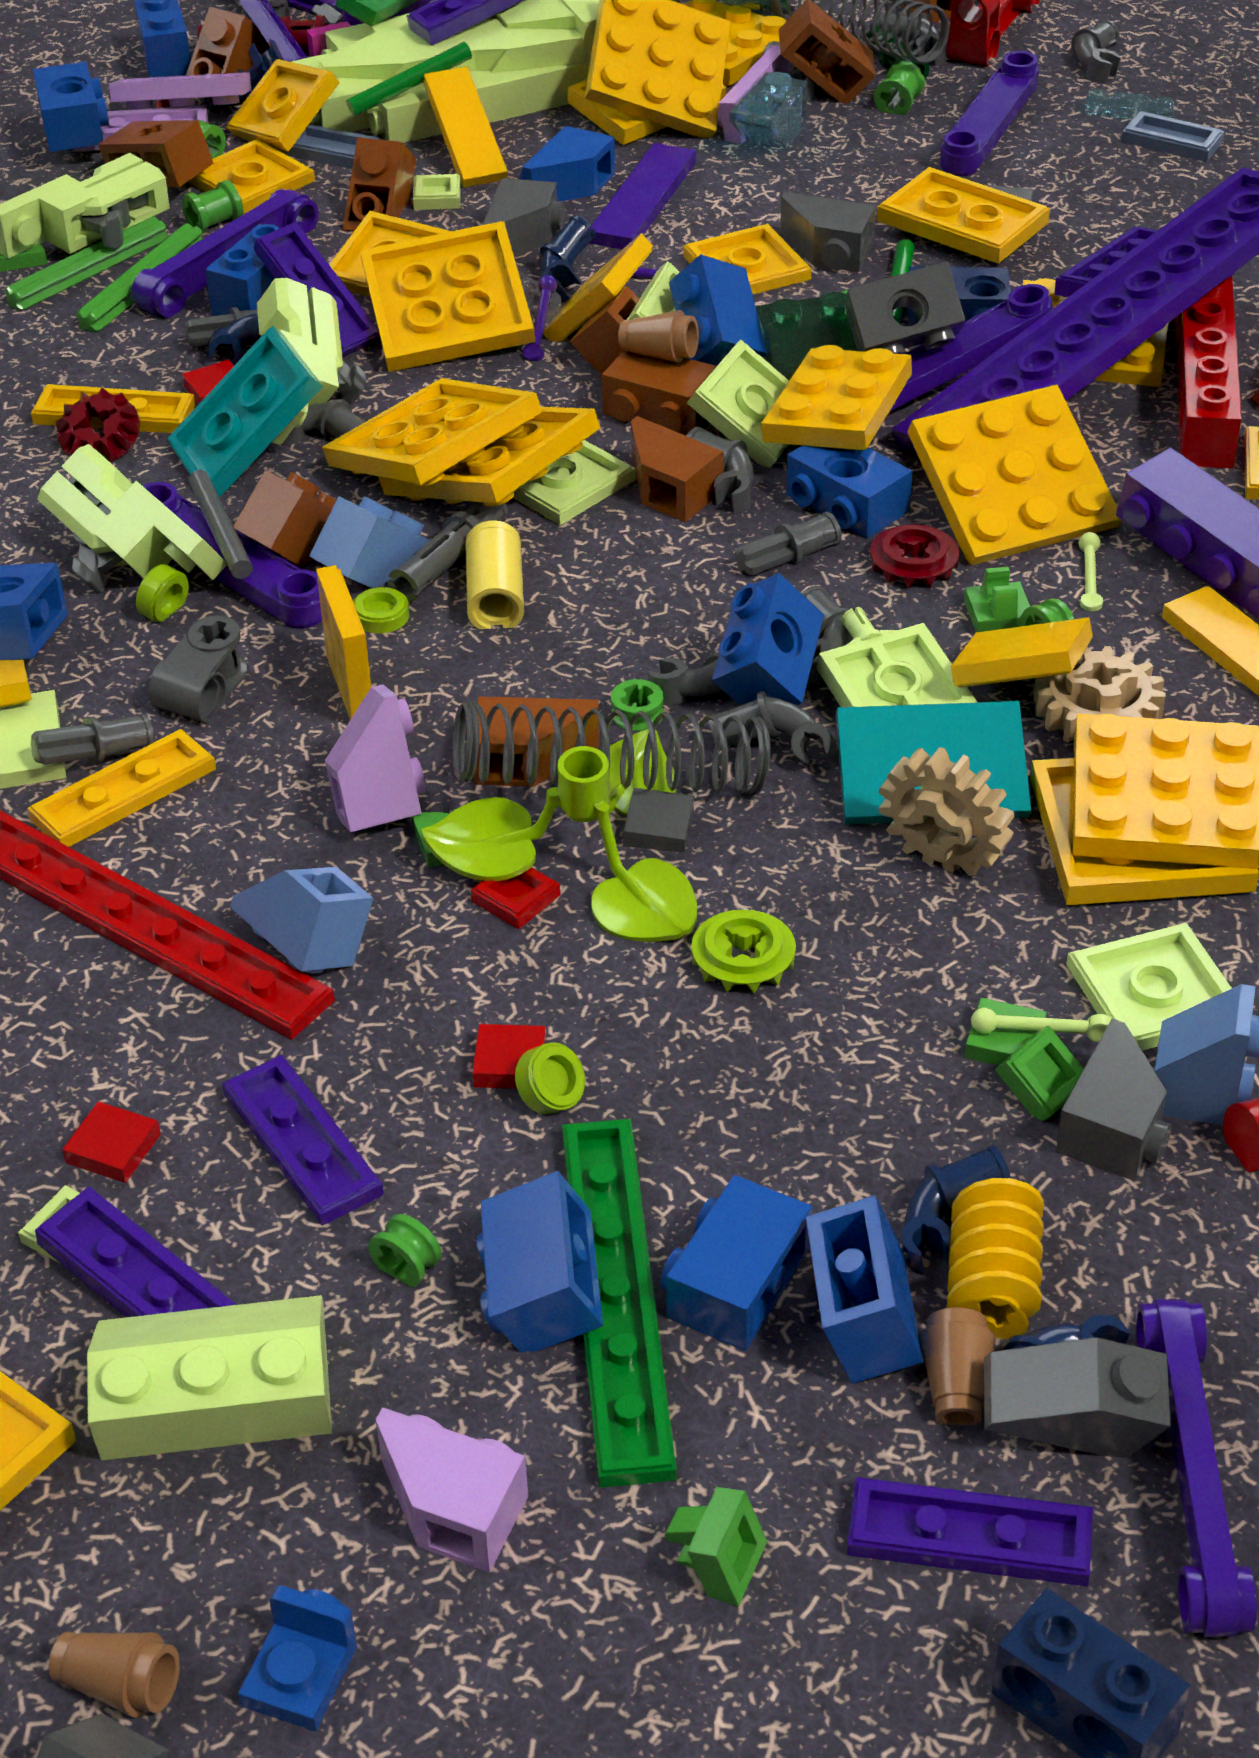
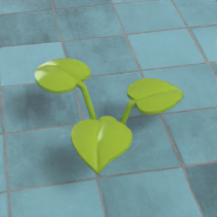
(494, 843)

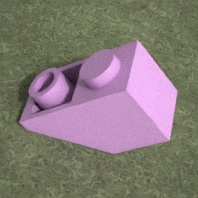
(371, 764)
(452, 1487)

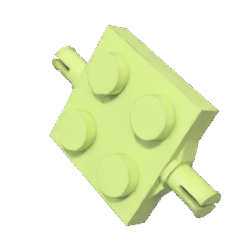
(889, 667)

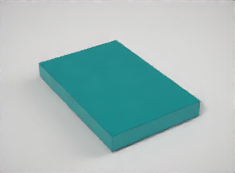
(245, 410)
(879, 736)

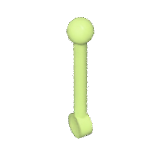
(1089, 544)
(986, 1021)

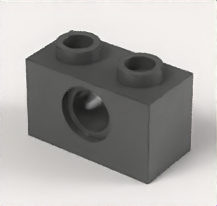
(925, 291)

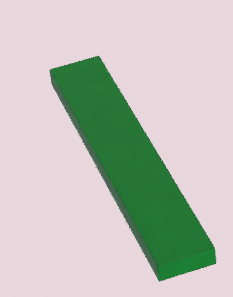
(625, 1353)

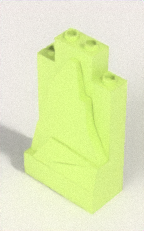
(517, 64)

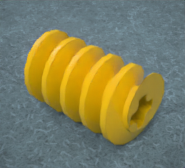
(997, 1253)

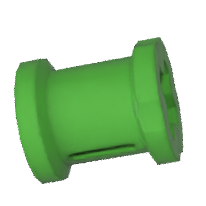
(899, 88)
(212, 206)

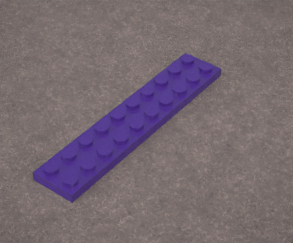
(1118, 305)

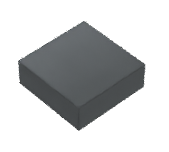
(658, 820)

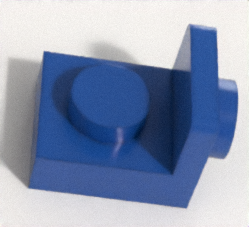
(300, 1657)

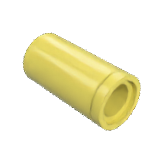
(494, 575)

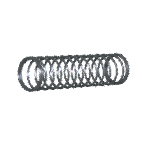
(904, 52)
(466, 764)

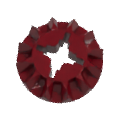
(118, 418)
(892, 545)

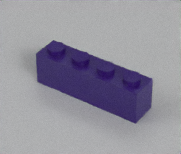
(1196, 523)

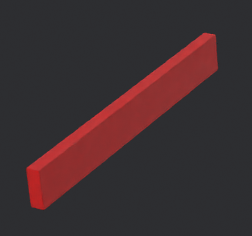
(160, 930)

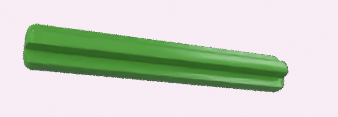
(84, 265)
(117, 295)

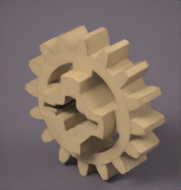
(1099, 686)
(946, 811)

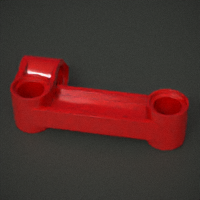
(977, 30)

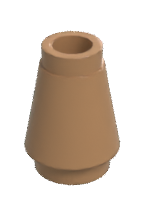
(661, 336)
(954, 1363)
(118, 1669)

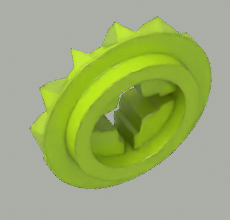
(743, 929)

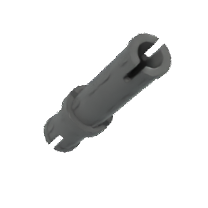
(442, 550)

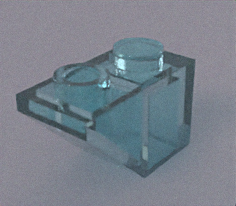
(772, 110)

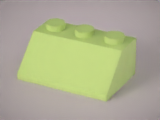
(208, 1378)

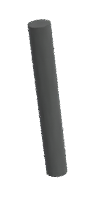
(220, 524)

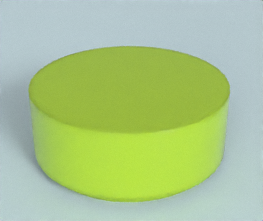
(161, 593)
(382, 610)
(550, 1078)

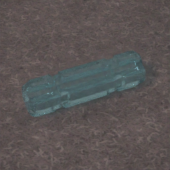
(1126, 104)

